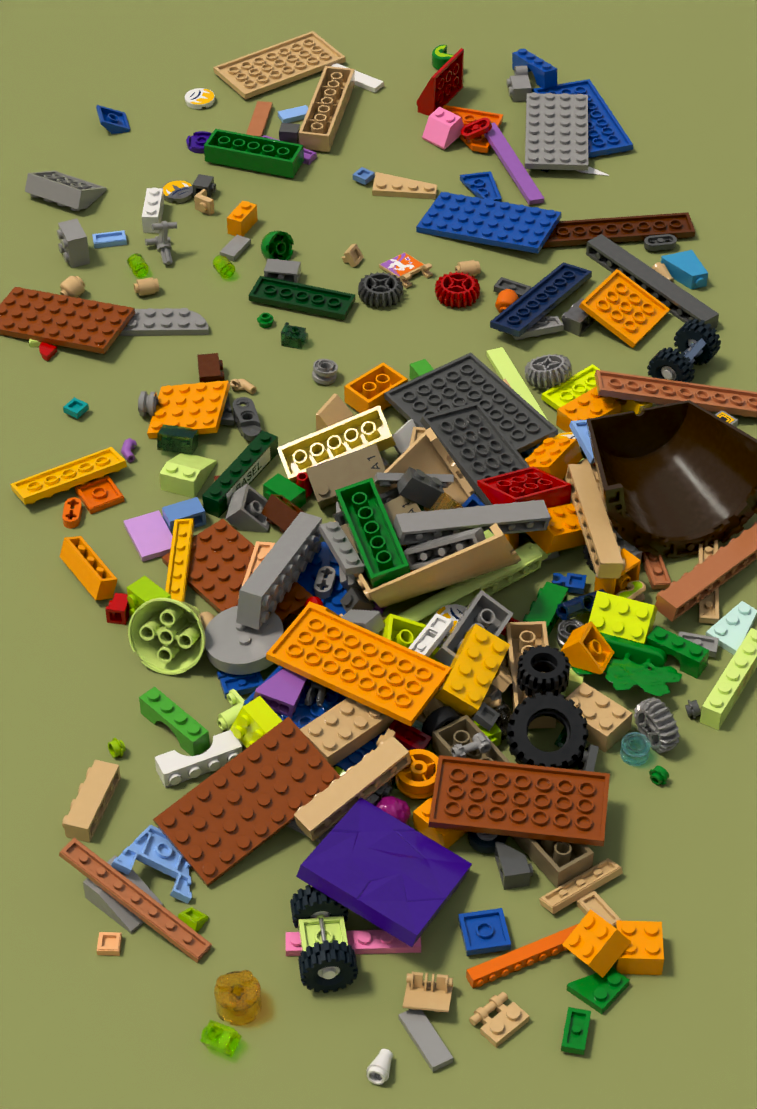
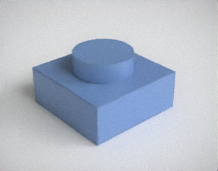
(363, 176)

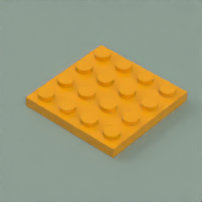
(624, 308)
(190, 406)

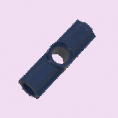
(576, 606)

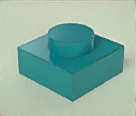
(75, 408)

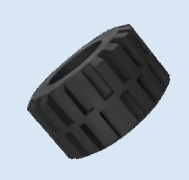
(540, 660)

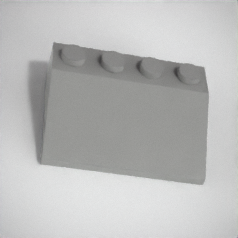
(63, 189)

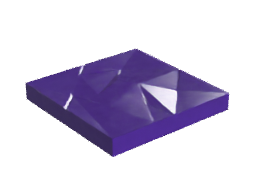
(384, 871)

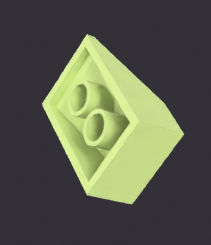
(186, 474)

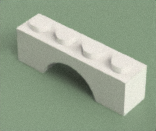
(177, 768)

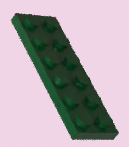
(302, 297)

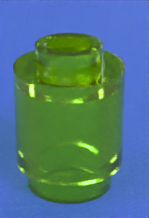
(138, 265)
(223, 266)

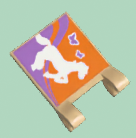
(404, 267)

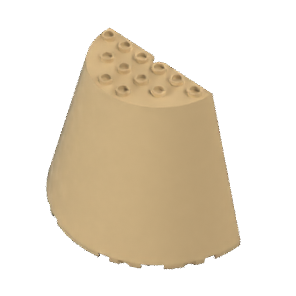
(476, 560)

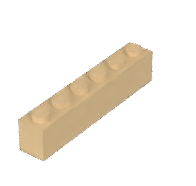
(357, 782)

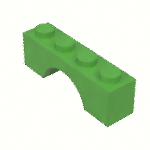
(188, 731)

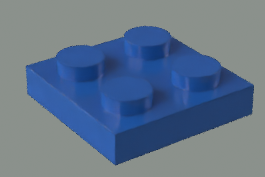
(484, 931)

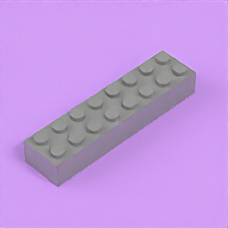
(279, 571)

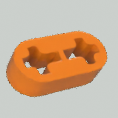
(75, 513)

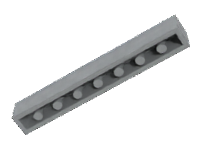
(510, 518)

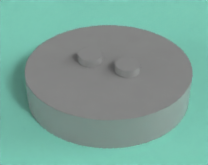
(238, 647)

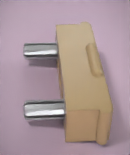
(501, 681)

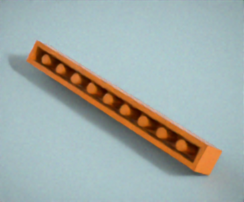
(518, 958)

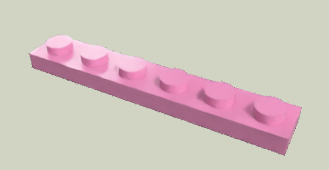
(362, 942)

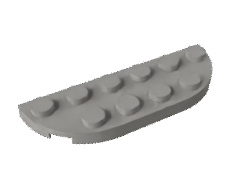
(165, 322)

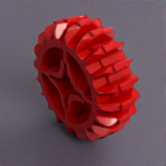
(457, 289)

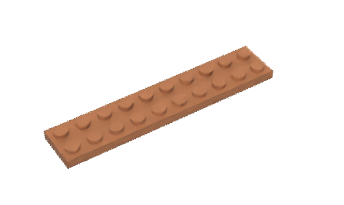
(669, 391)

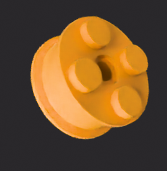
(419, 776)

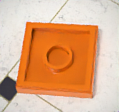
(99, 494)

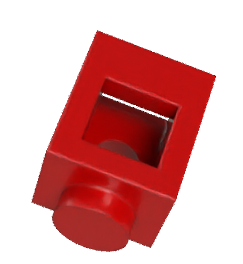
(118, 609)

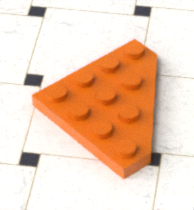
(479, 143)

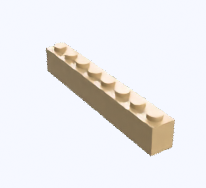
(594, 521)

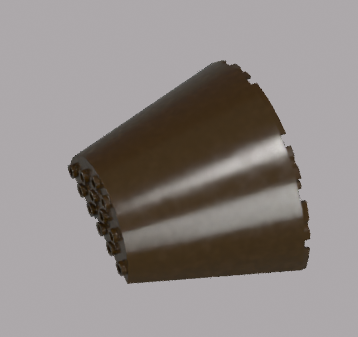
(674, 477)

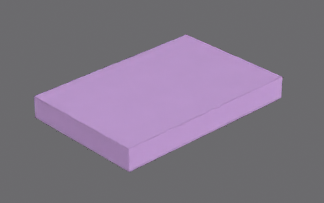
(149, 535)

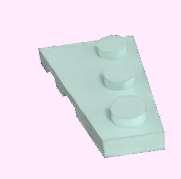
(733, 627)

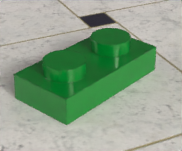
(576, 1031)

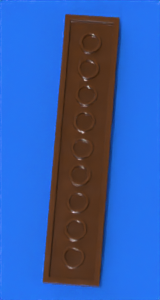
(620, 229)

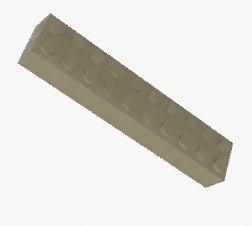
(555, 859)

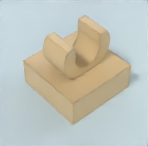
(352, 255)

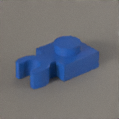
(574, 582)

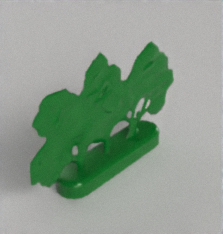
(634, 666)

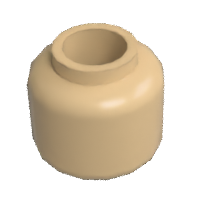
(72, 286)

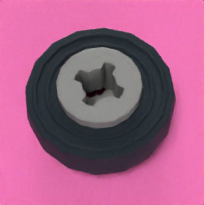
(483, 842)

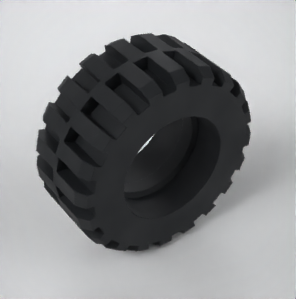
(554, 707)

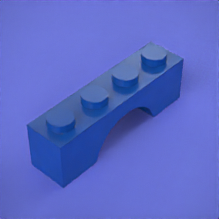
(544, 73)

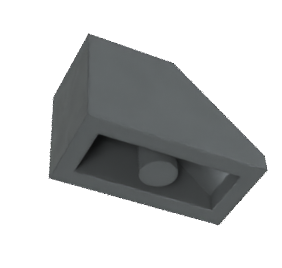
(512, 866)

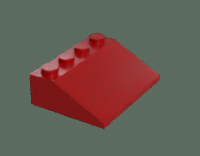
(442, 85)
(526, 486)

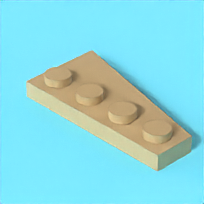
(402, 187)

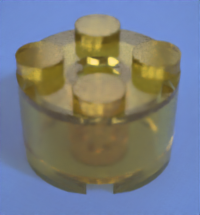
(238, 997)

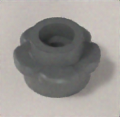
(693, 709)

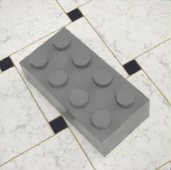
(481, 611)

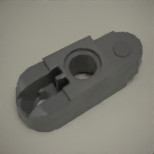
(246, 418)

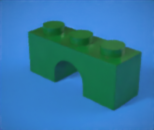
(692, 657)

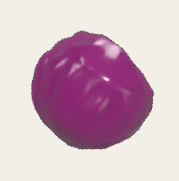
(395, 807)

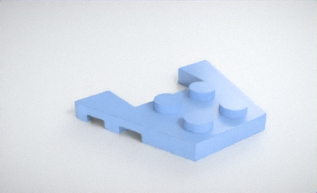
(157, 852)

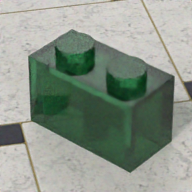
(177, 439)

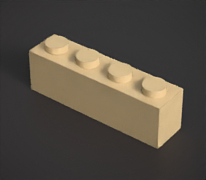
(91, 800)

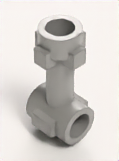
(479, 742)

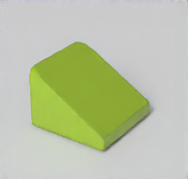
(193, 918)

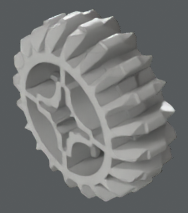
(548, 371)
(657, 724)

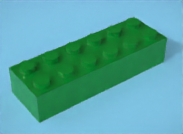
(254, 153)
(372, 532)

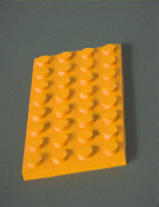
(359, 664)

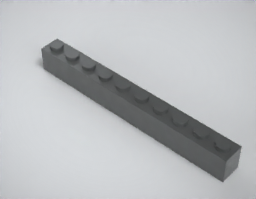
(680, 302)

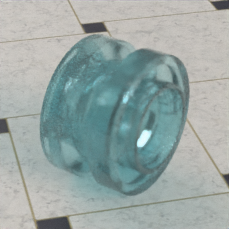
(637, 741)

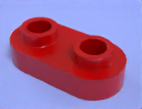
(476, 128)

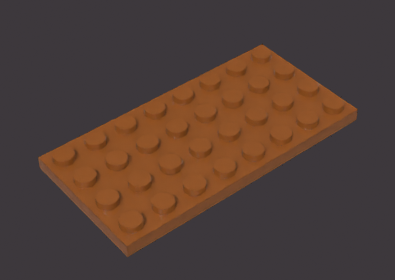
(62, 319)
(219, 568)
(520, 800)
(246, 801)

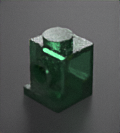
(293, 336)

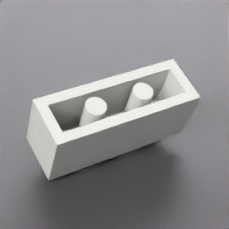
(152, 209)

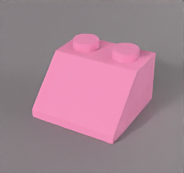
(442, 128)

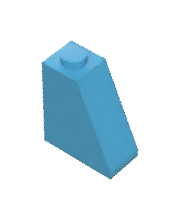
(686, 269)

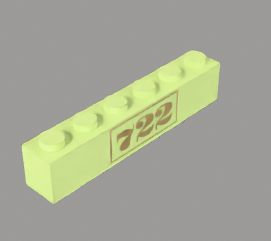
(731, 683)

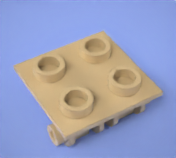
(427, 994)

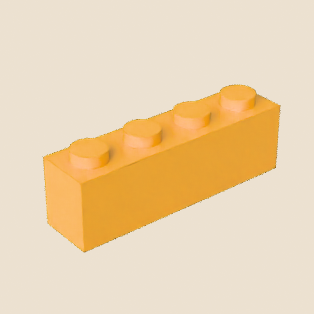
(88, 568)

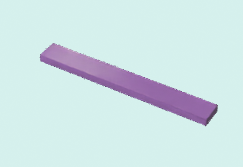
(514, 166)

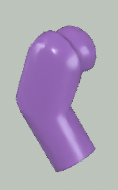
(126, 449)

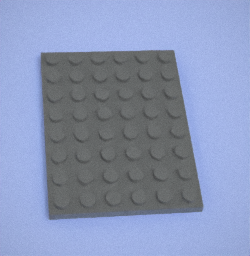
(467, 382)

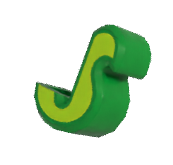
(440, 56)

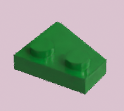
(599, 991)

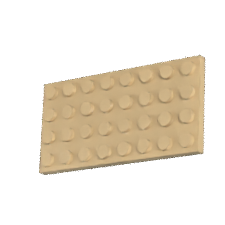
(278, 65)

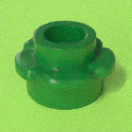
(265, 320)
(659, 775)

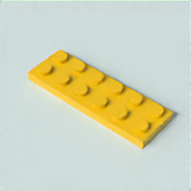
(68, 475)

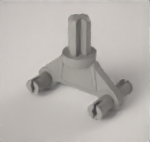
(162, 241)

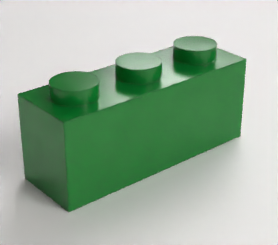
(546, 604)

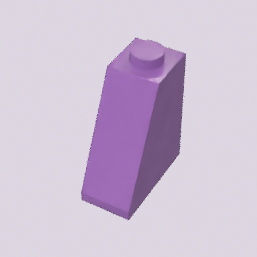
(283, 691)

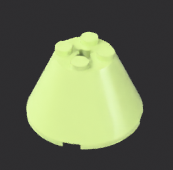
(167, 635)

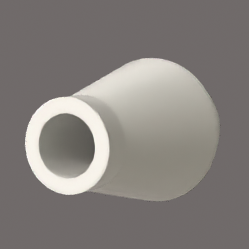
(379, 1069)

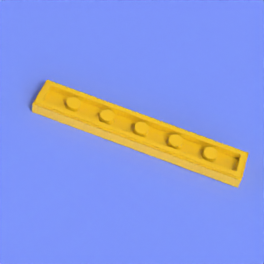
(179, 558)

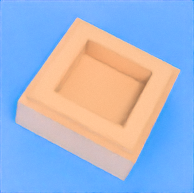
(109, 943)

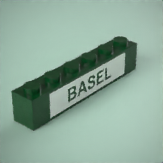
(240, 472)

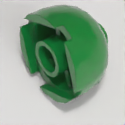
(277, 245)

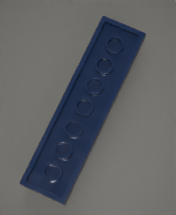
(540, 299)

